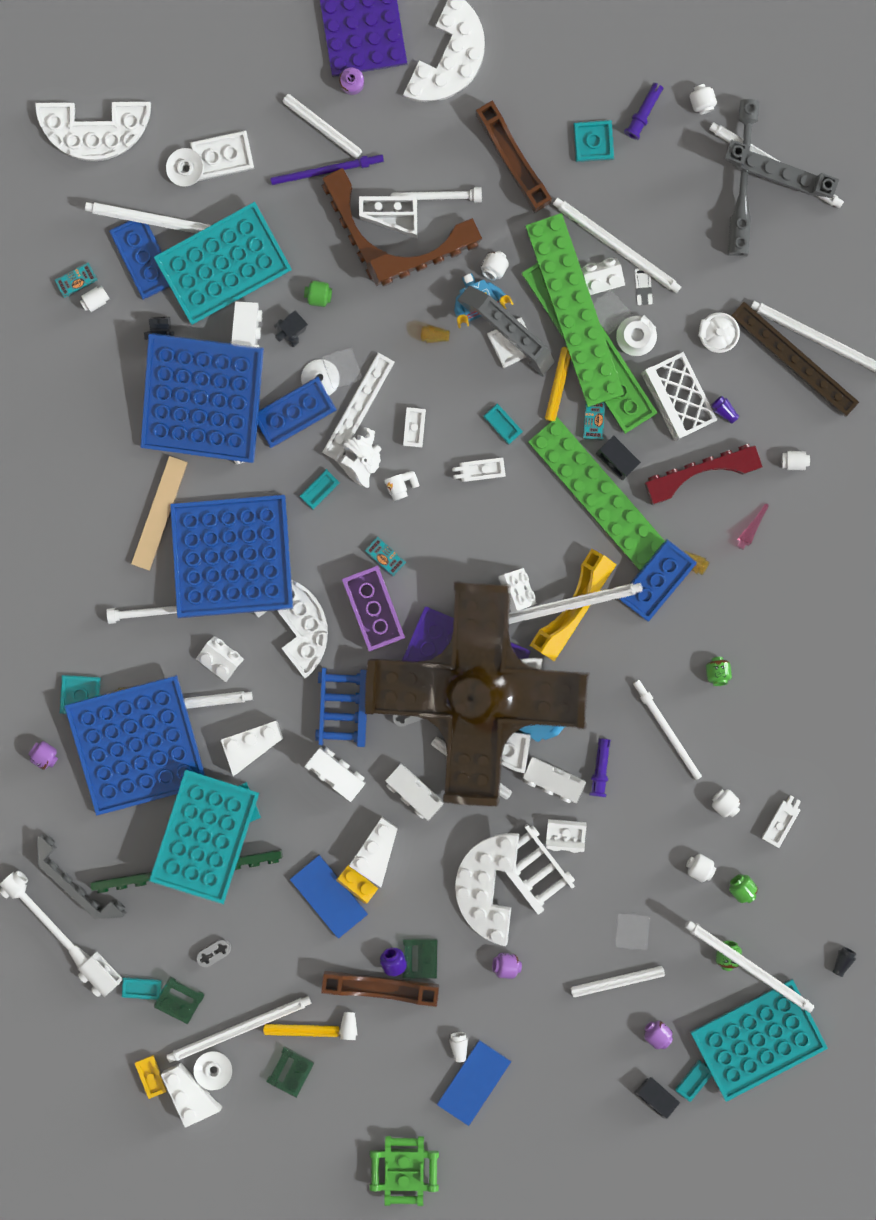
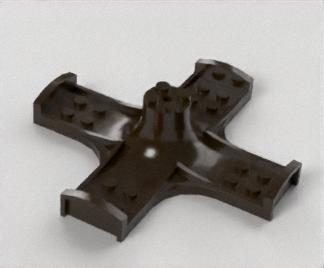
(477, 693)

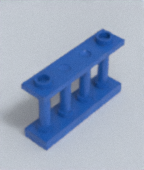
(359, 717)

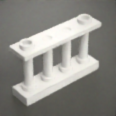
(526, 885)

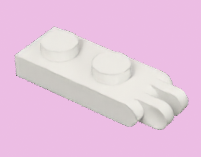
(480, 470)
(782, 822)

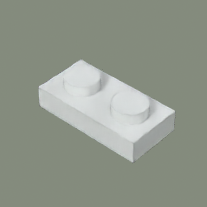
(414, 427)

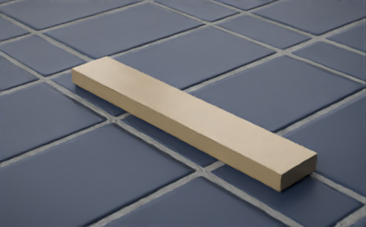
(159, 513)

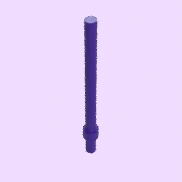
(363, 162)

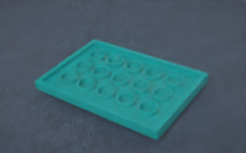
(223, 263)
(204, 836)
(757, 1041)

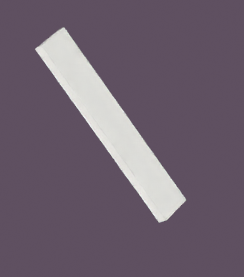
(359, 405)

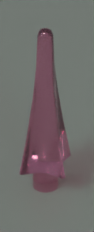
(747, 536)

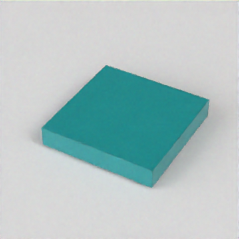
(593, 141)
(77, 689)

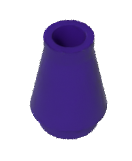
(724, 408)

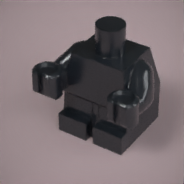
(159, 325)
(290, 328)

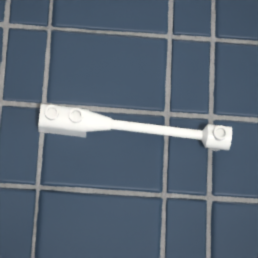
(92, 969)

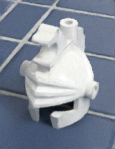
(360, 458)

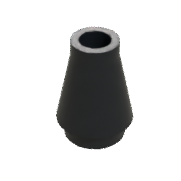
(844, 960)

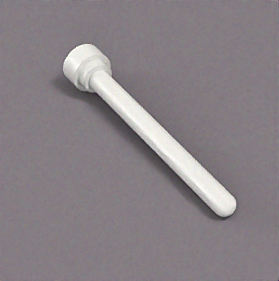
(474, 195)
(115, 615)

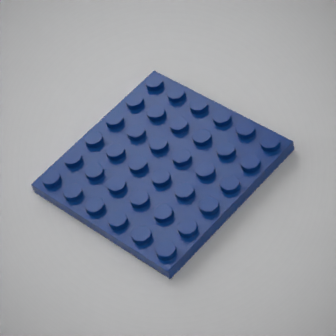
(201, 397)
(231, 556)
(134, 743)

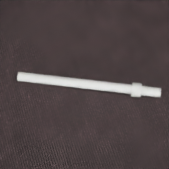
(646, 698)

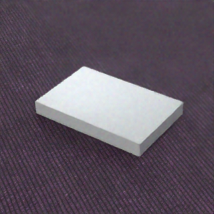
(224, 155)

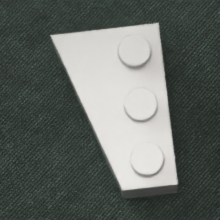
(390, 212)
(246, 324)
(250, 744)
(336, 773)
(553, 780)
(414, 792)
(375, 852)
(189, 1097)

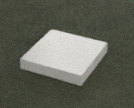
(505, 350)

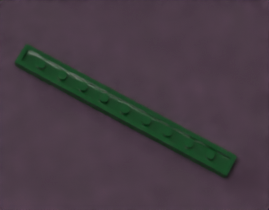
(140, 879)

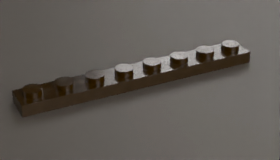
(795, 359)

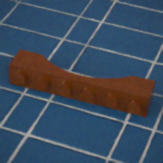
(512, 156)
(340, 190)
(388, 267)
(361, 985)

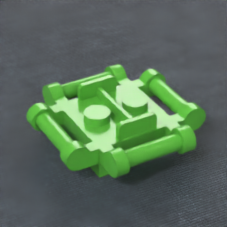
(404, 1170)

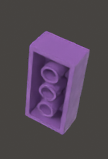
(373, 608)

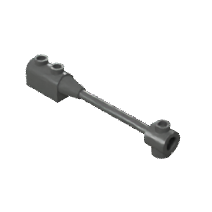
(741, 220)

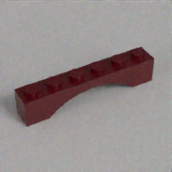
(741, 462)

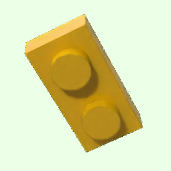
(357, 884)
(150, 1076)

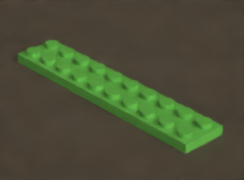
(574, 310)
(634, 405)
(597, 492)

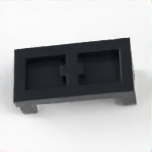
(618, 458)
(657, 1097)

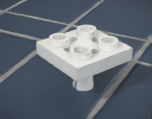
(521, 592)

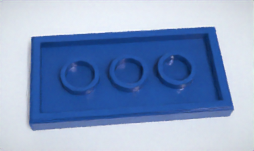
(138, 251)
(295, 412)
(659, 579)
(328, 897)
(474, 1082)

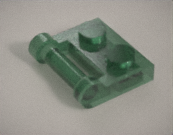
(426, 958)
(175, 1005)
(296, 1075)

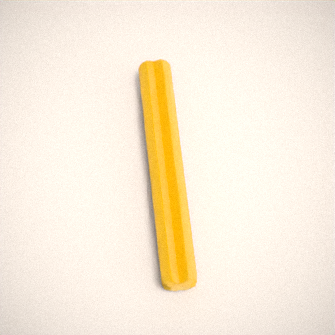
(558, 385)
(301, 1030)

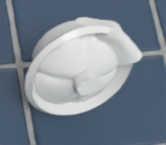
(719, 332)
(636, 335)

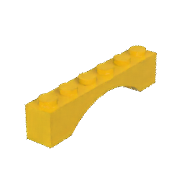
(554, 636)

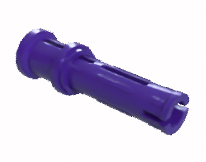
(639, 119)
(599, 777)

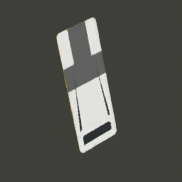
(643, 287)

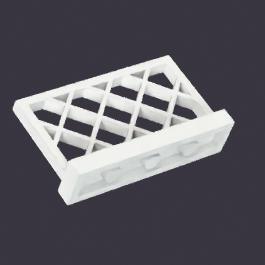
(663, 400)

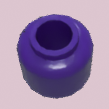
(393, 962)

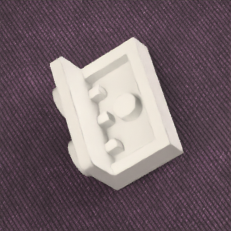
(603, 275)
(219, 658)
(566, 835)

